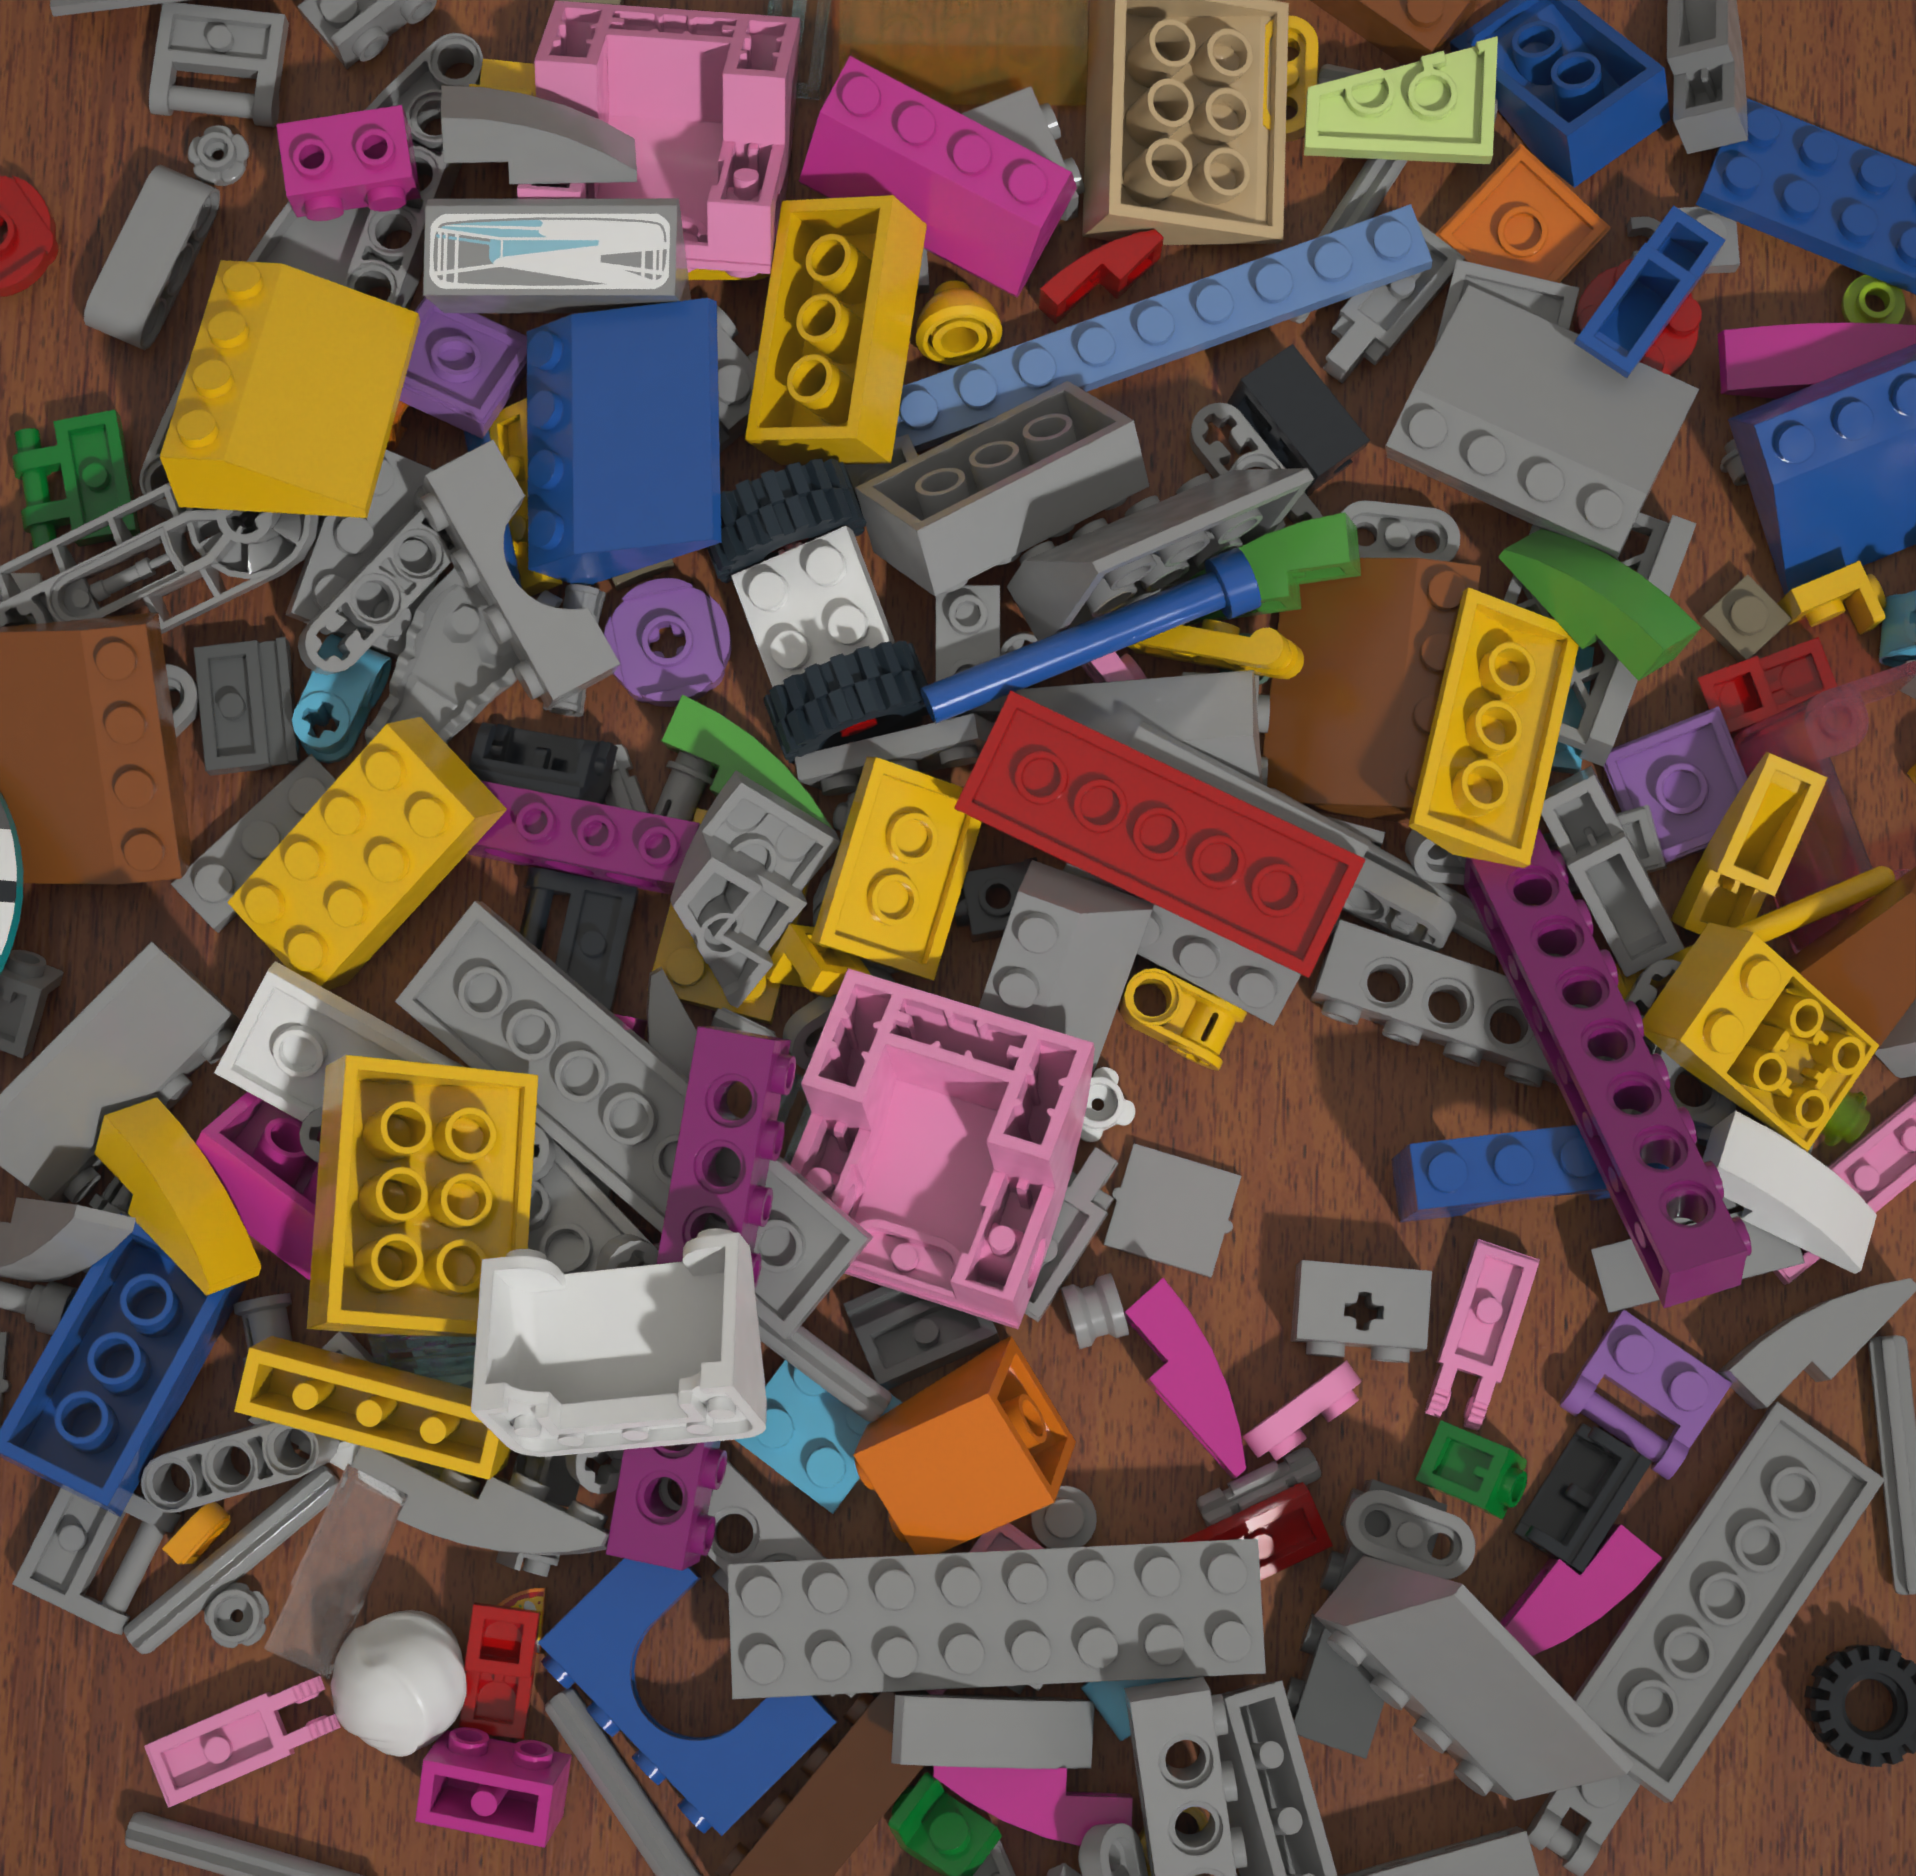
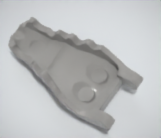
(449, 662)

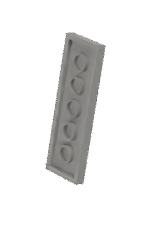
(1725, 1597)

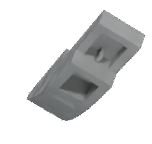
(503, 1518)

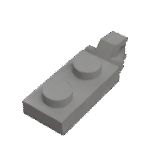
(1381, 317)
(1077, 1223)

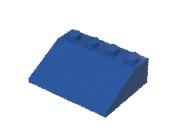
(622, 439)
(1835, 468)

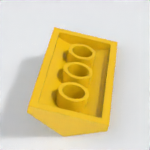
(1494, 731)

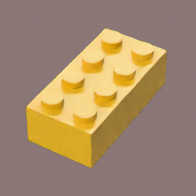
(836, 330)
(367, 854)

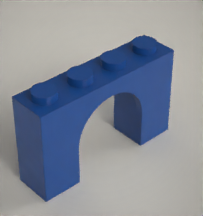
(1493, 1169)
(716, 1773)

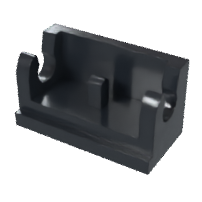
(1299, 417)
(543, 762)
(1581, 1497)

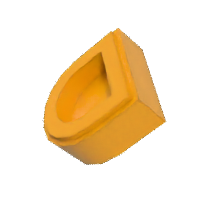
(198, 1534)

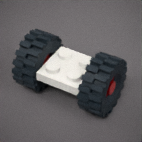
(815, 609)

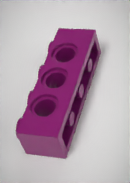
(587, 839)

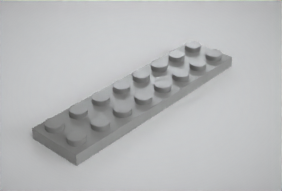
(614, 1100)
(995, 1618)

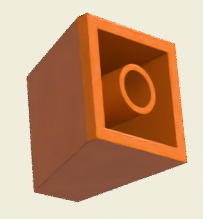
(967, 1452)

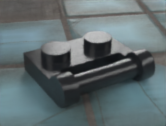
(593, 929)

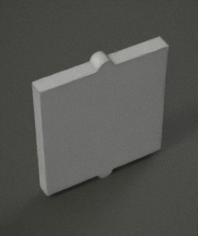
(1172, 1210)

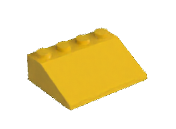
(287, 394)
(415, 1189)

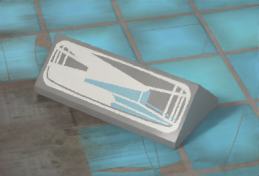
(553, 254)

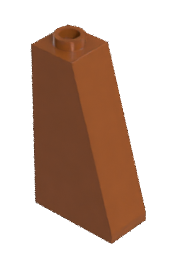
(1869, 960)

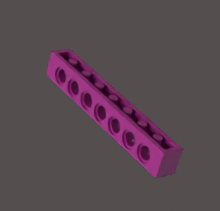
(1678, 1258)
(640, 1522)

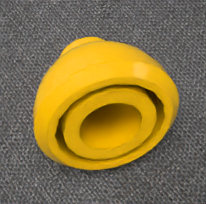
(957, 325)

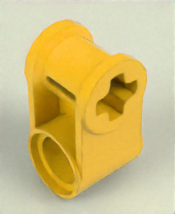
(1184, 1017)

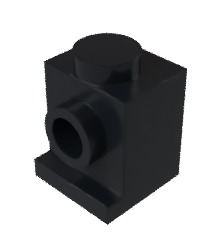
(972, 907)

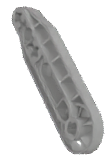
(235, 551)

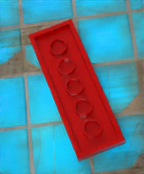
(1159, 834)

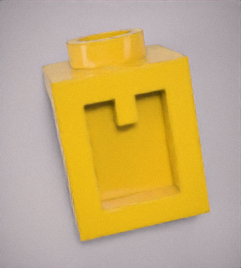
(1824, 598)
(809, 964)

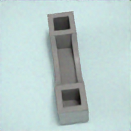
(556, 646)

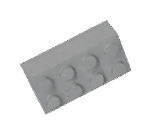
(1002, 488)

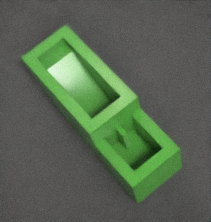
(1298, 555)
(1601, 600)
(731, 749)

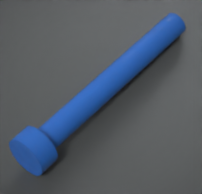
(1225, 587)

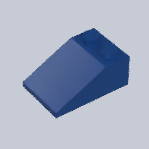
(1571, 84)

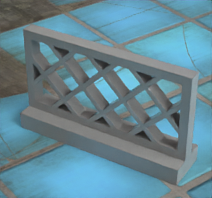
(1614, 682)

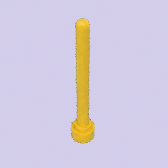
(1793, 915)

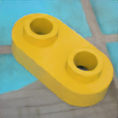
(1301, 73)

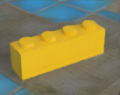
(368, 1406)

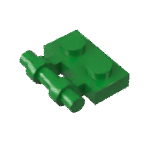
(93, 471)

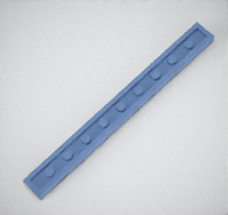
(1167, 326)

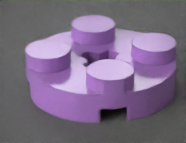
(690, 614)

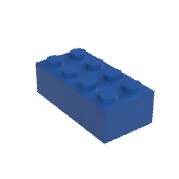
(115, 1373)

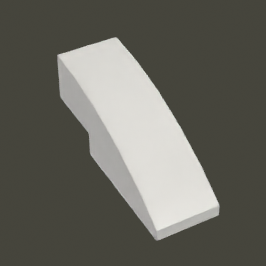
(1790, 1192)

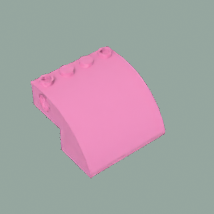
(706, 112)
(944, 1141)

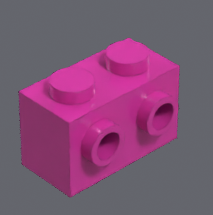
(348, 163)
(493, 1786)

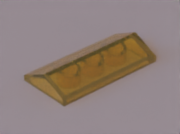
(972, 46)

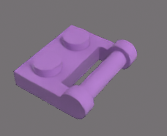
(1656, 1376)

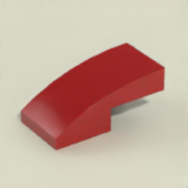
(1112, 265)
(1767, 685)
(500, 1669)

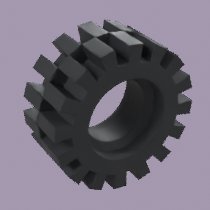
(1829, 1713)

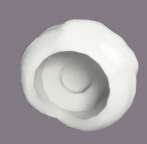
(399, 1682)

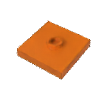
(1525, 222)

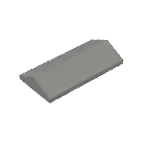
(1203, 711)

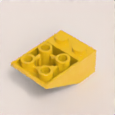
(1758, 1033)

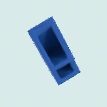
(1650, 292)

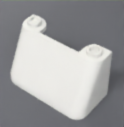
(620, 1351)

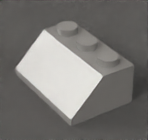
(1066, 954)

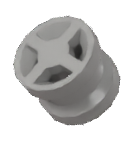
(1094, 1311)

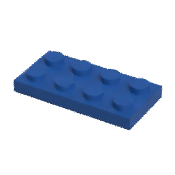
(1819, 194)

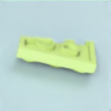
(1410, 112)

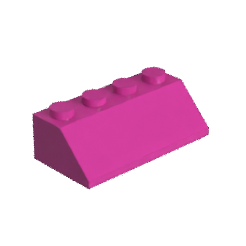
(977, 191)
(266, 1176)

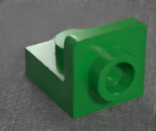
(1473, 1470)
(941, 1829)

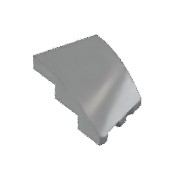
(747, 880)

